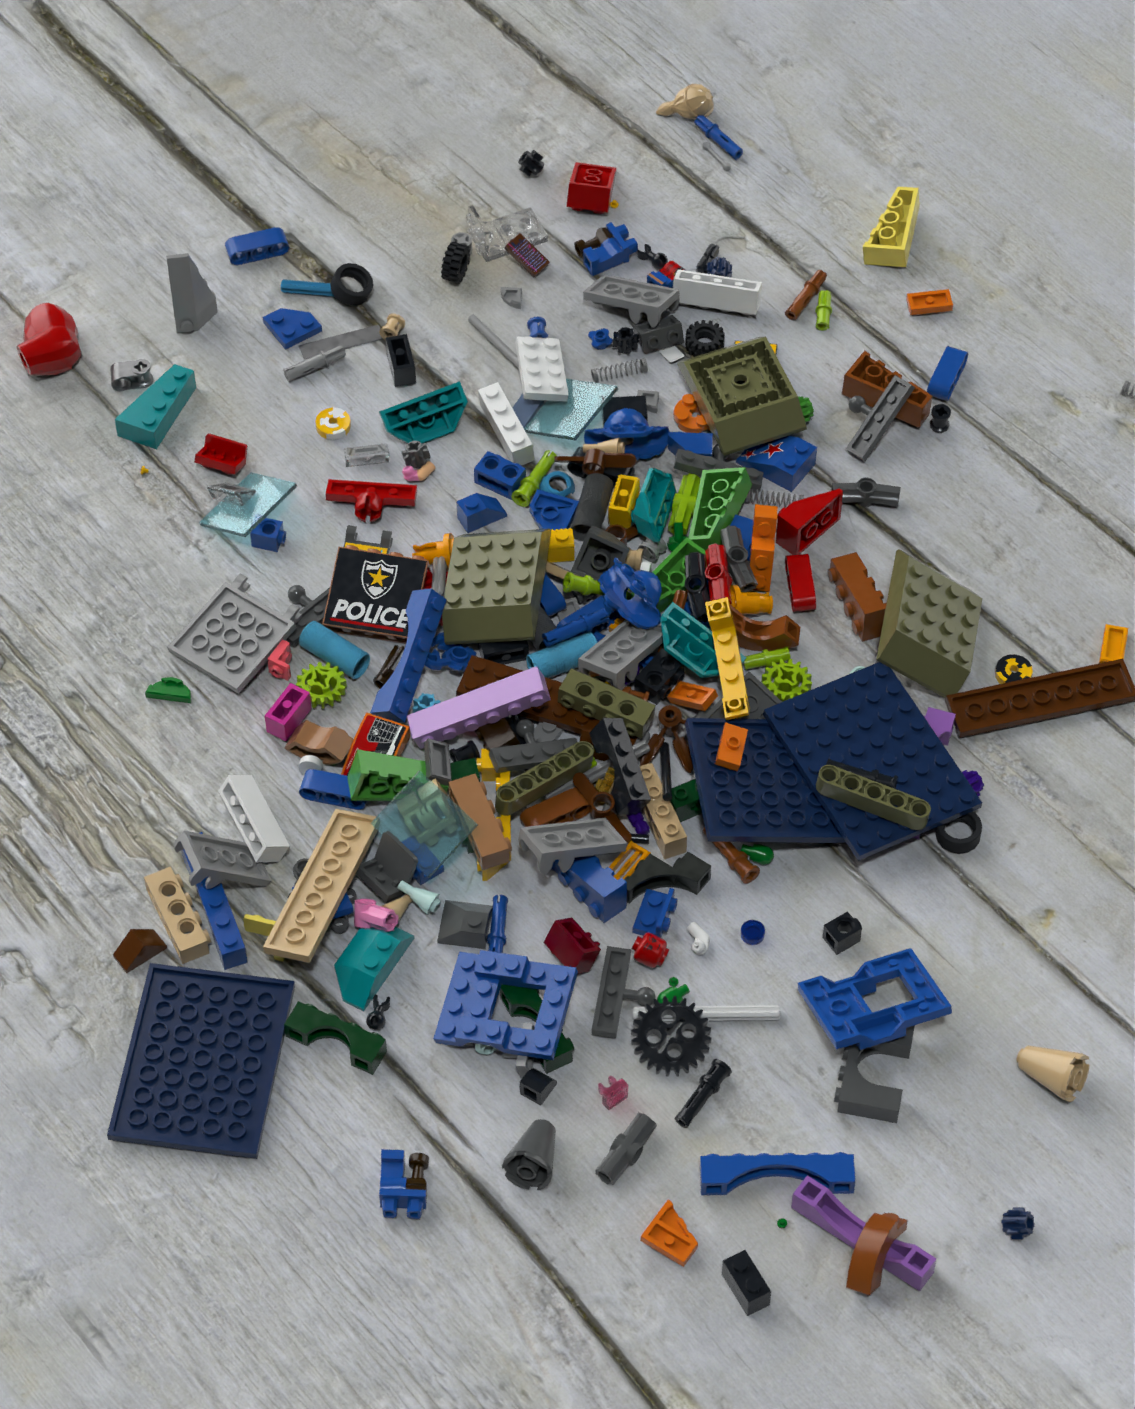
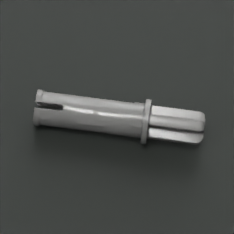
(314, 363)

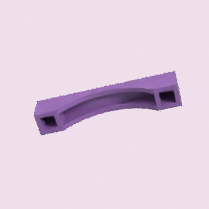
(826, 1211)

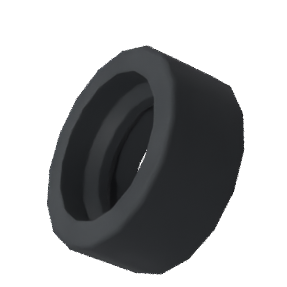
(356, 272)
(963, 845)

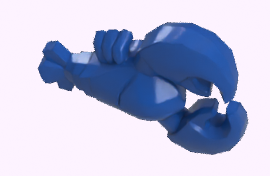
(454, 656)

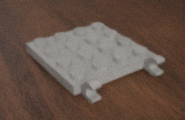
(233, 635)

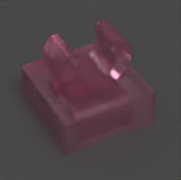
(614, 1094)

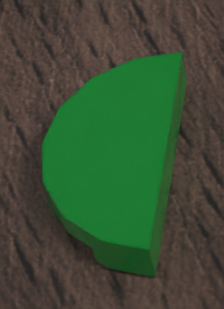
(169, 689)

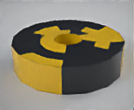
(1012, 663)

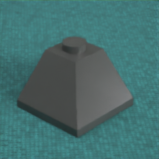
(598, 553)
(465, 924)

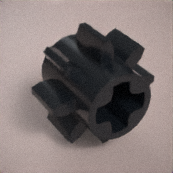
(531, 163)
(625, 340)

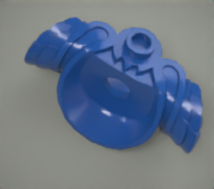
(629, 424)
(640, 609)

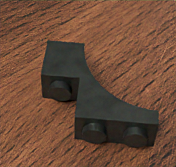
(652, 873)

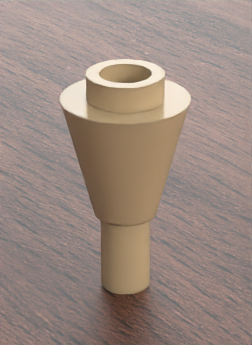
(609, 446)
(399, 905)

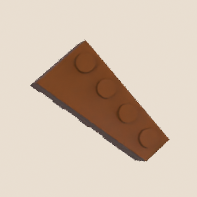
(871, 378)
(859, 595)

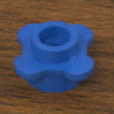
(600, 338)

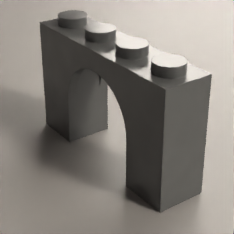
(862, 1097)

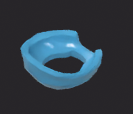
(544, 485)

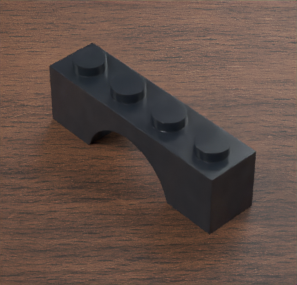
(629, 785)

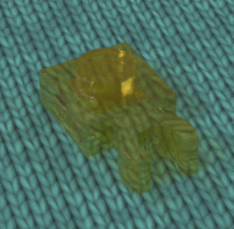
(605, 784)

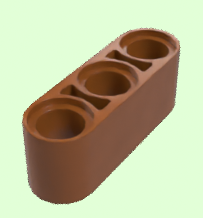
(558, 809)

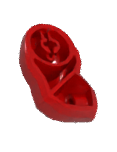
(49, 341)

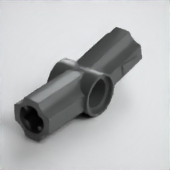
(867, 493)
(739, 570)
(626, 1149)

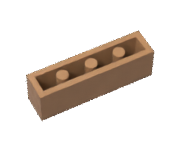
(487, 837)

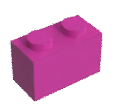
(288, 712)

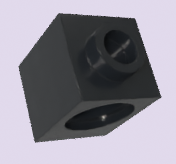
(842, 941)

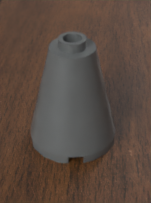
(532, 1157)

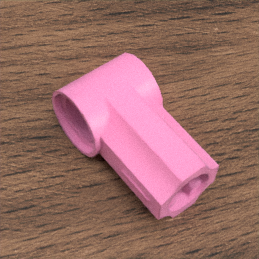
(370, 915)

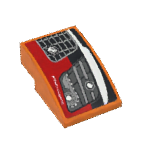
(378, 736)

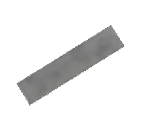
(346, 340)

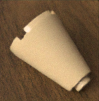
(1055, 1069)

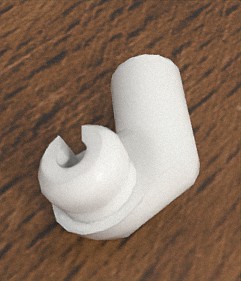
(701, 940)

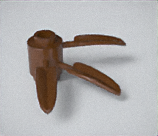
(670, 724)

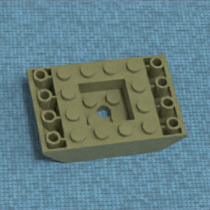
(746, 412)

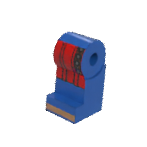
(664, 276)

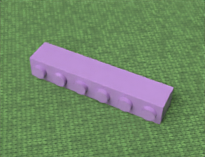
(479, 707)

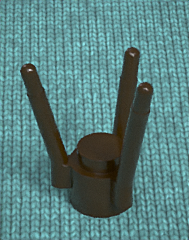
(386, 671)

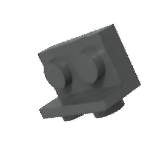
(662, 336)

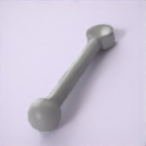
(707, 147)

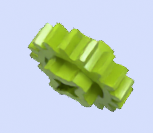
(787, 679)
(321, 684)

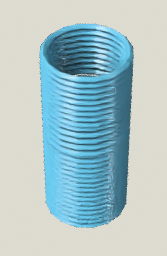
(334, 649)
(565, 652)

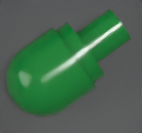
(759, 853)
(673, 991)

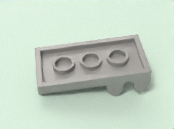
(634, 296)
(621, 652)
(570, 840)
(220, 860)

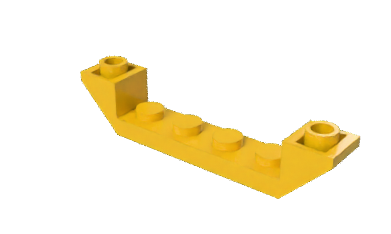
(728, 658)
(488, 773)

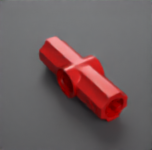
(717, 572)

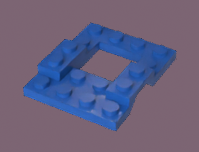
(474, 994)
(849, 1019)

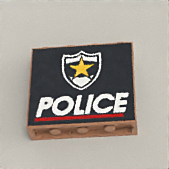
(372, 593)

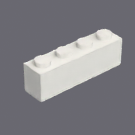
(718, 292)
(506, 424)
(254, 818)

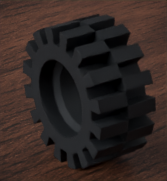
(455, 262)
(704, 330)

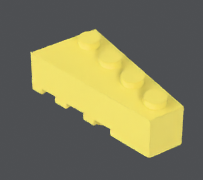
(893, 235)

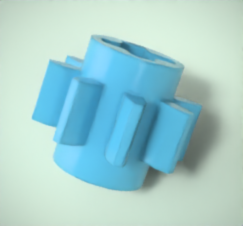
(424, 701)

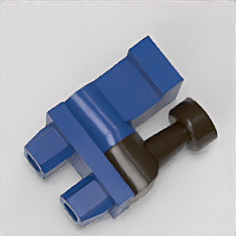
(609, 251)
(401, 1191)

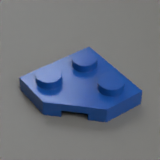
(291, 326)
(552, 510)

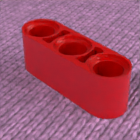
(800, 582)

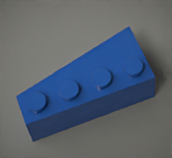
(595, 886)

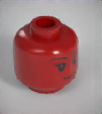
(650, 950)

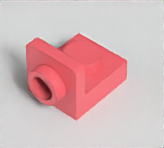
(279, 661)

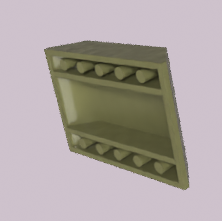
(495, 586)
(928, 626)

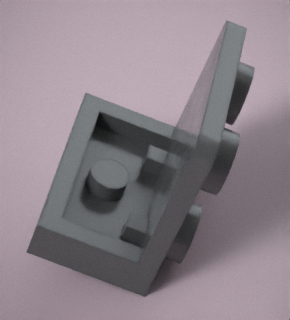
(388, 868)

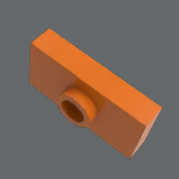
(929, 302)
(692, 696)
(731, 746)

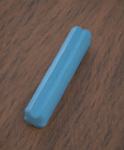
(306, 287)

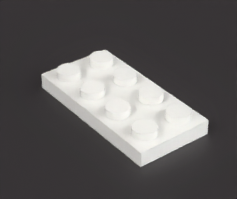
(541, 369)

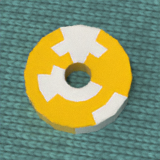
(333, 431)

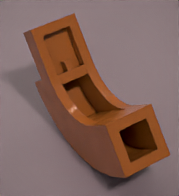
(765, 634)
(871, 1251)

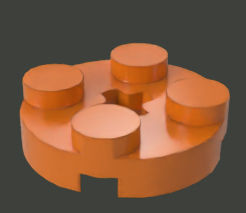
(683, 415)

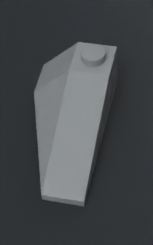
(191, 297)

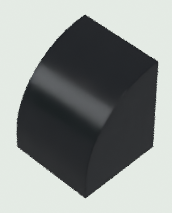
(536, 1086)

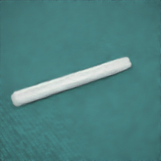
(727, 1013)

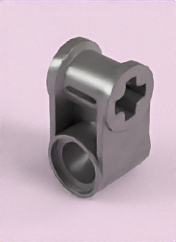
(128, 375)

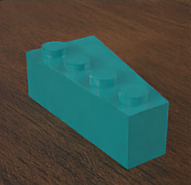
(157, 408)

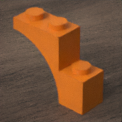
(763, 545)

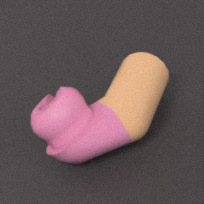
(418, 475)

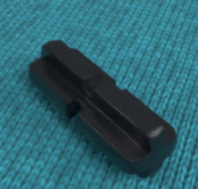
(710, 253)

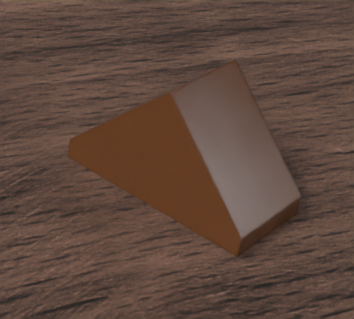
(138, 948)

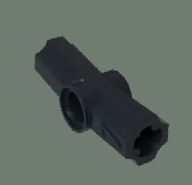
(695, 575)

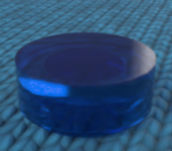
(752, 932)

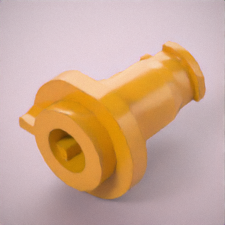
(436, 549)
(751, 601)

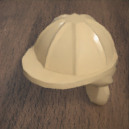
(689, 103)

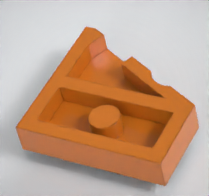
(670, 1235)

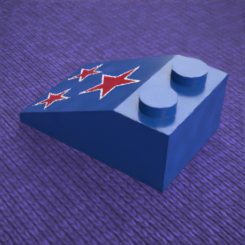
(781, 460)

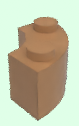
(323, 742)

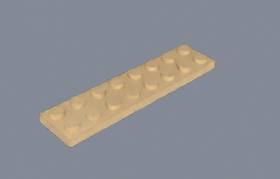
(321, 886)

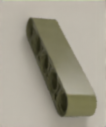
(535, 782)
(880, 805)

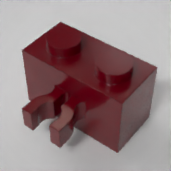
(572, 945)

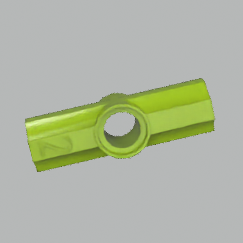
(684, 502)

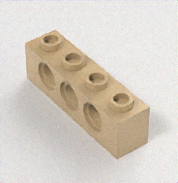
(662, 817)
(189, 945)

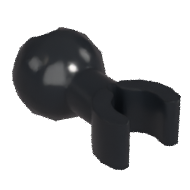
(658, 260)
(376, 1019)

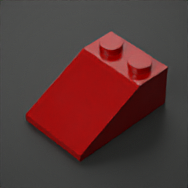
(591, 187)
(807, 520)

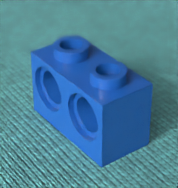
(499, 474)

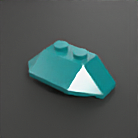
(426, 415)
(654, 504)
(689, 641)
(368, 963)

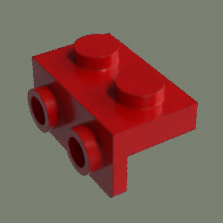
(222, 454)

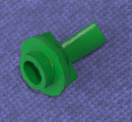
(678, 536)

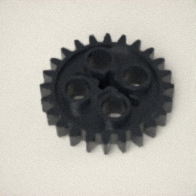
(652, 1023)

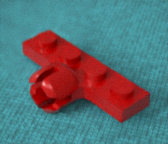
(370, 496)

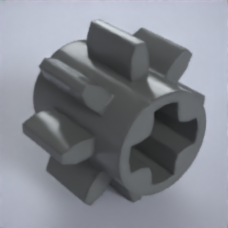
(416, 454)

